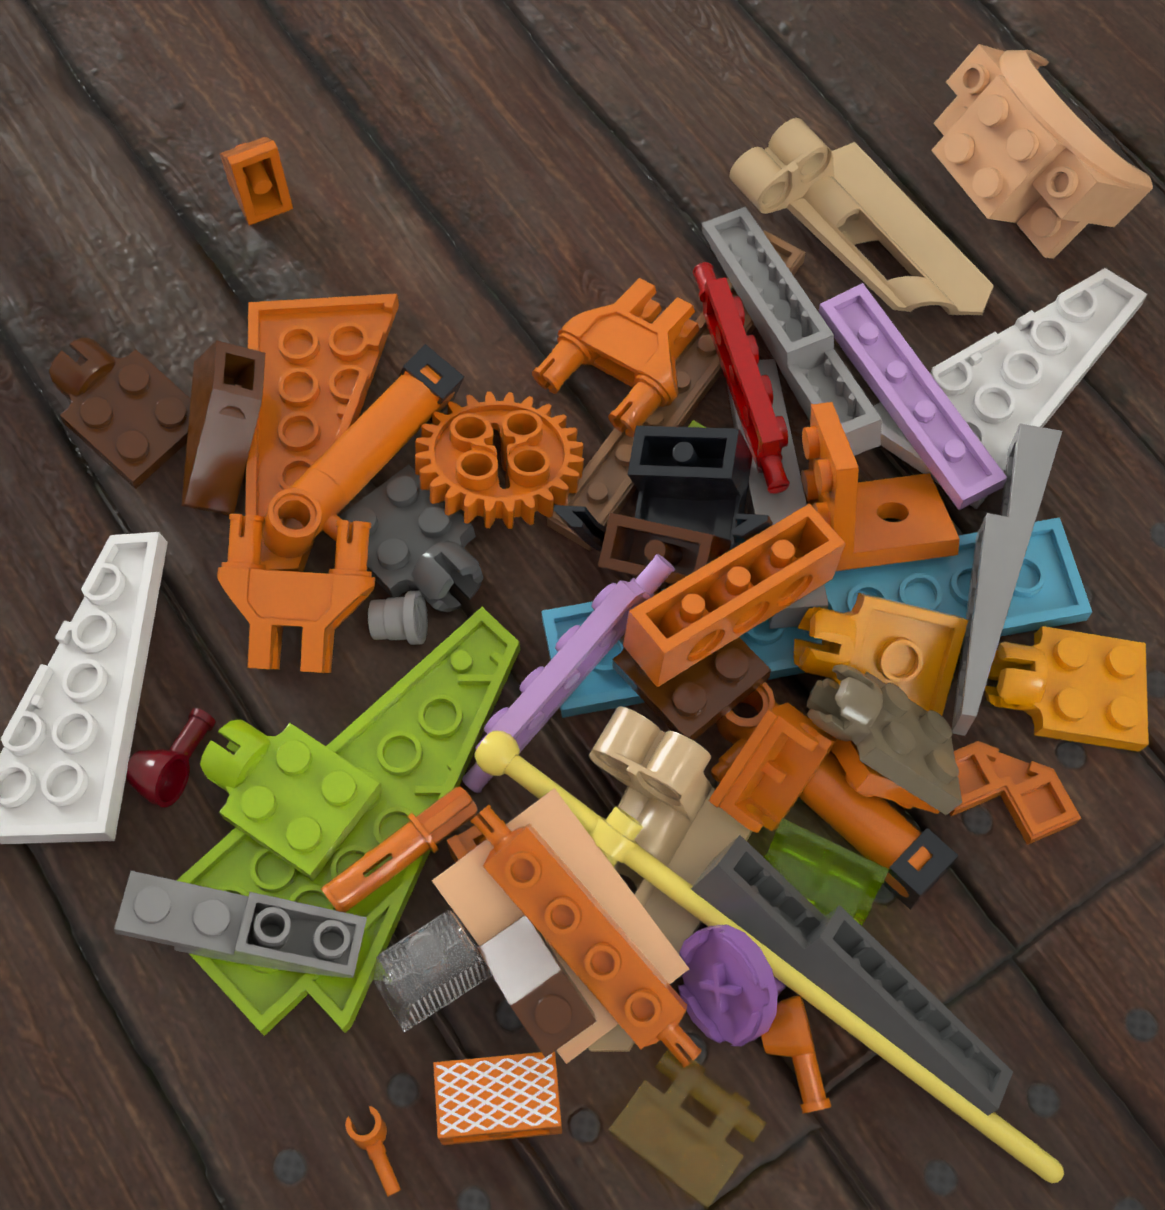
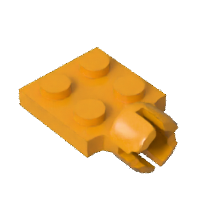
(890, 641)
(1076, 687)

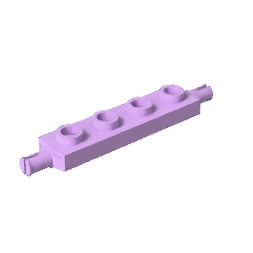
(577, 656)

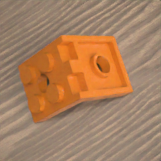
(858, 508)

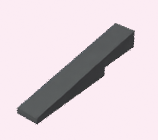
(852, 970)

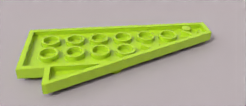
(418, 749)

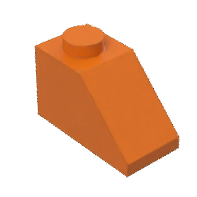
(257, 179)

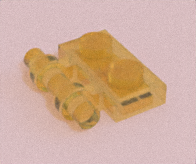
(677, 1142)

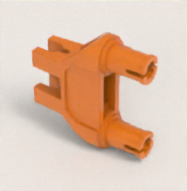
(627, 347)
(294, 598)

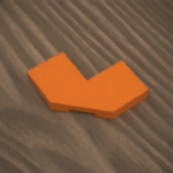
(1027, 789)

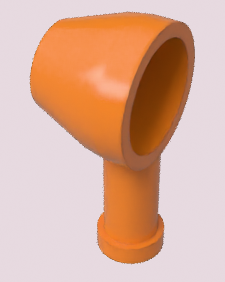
(792, 1037)

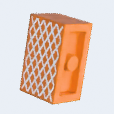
(497, 1098)

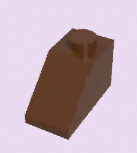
(536, 986)

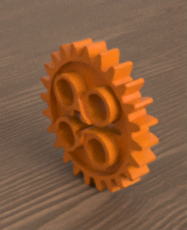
(462, 464)

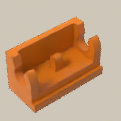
(772, 768)

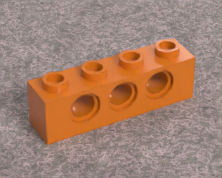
(732, 594)

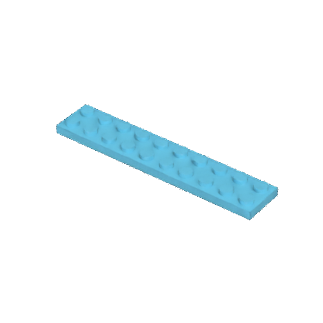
(1045, 595)

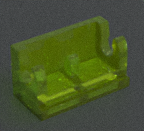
(825, 871)

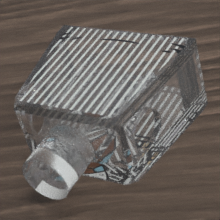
(429, 969)

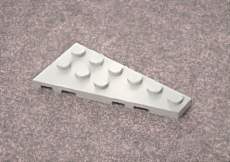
(1028, 367)
(78, 717)

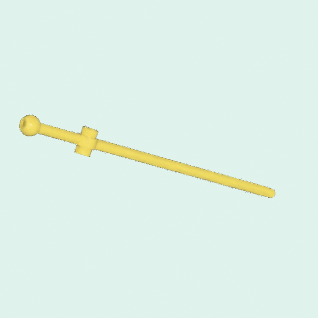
(615, 837)

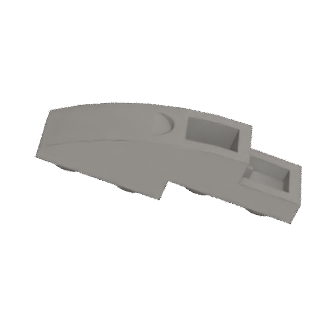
(241, 927)

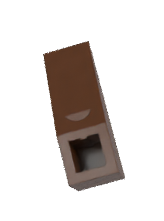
(221, 425)

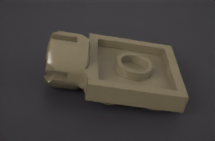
(890, 734)

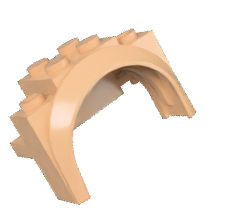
(1029, 153)

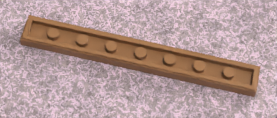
(605, 478)

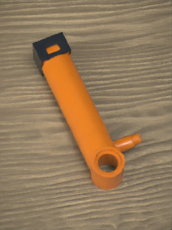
(359, 454)
(866, 823)

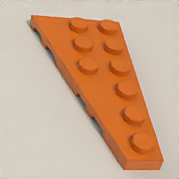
(313, 389)

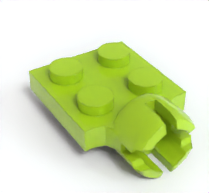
(288, 792)

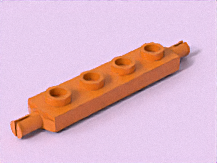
(585, 936)

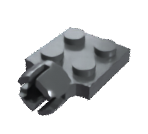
(417, 543)

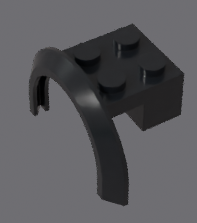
(684, 481)

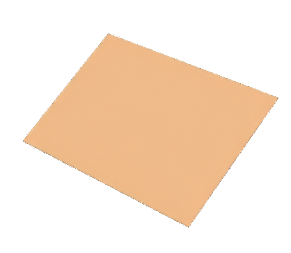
(488, 909)

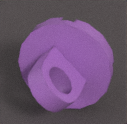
(728, 985)

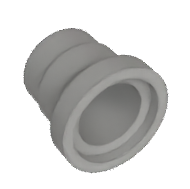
(399, 618)

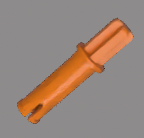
(403, 846)

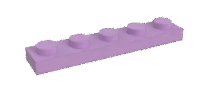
(912, 397)

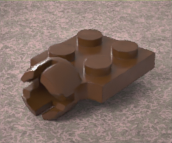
(122, 408)
(700, 693)

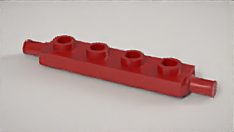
(749, 389)

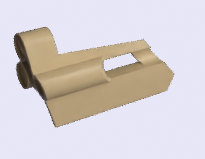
(851, 202)
(680, 824)

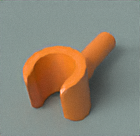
(376, 1150)

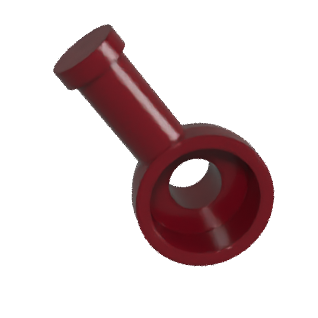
(163, 774)

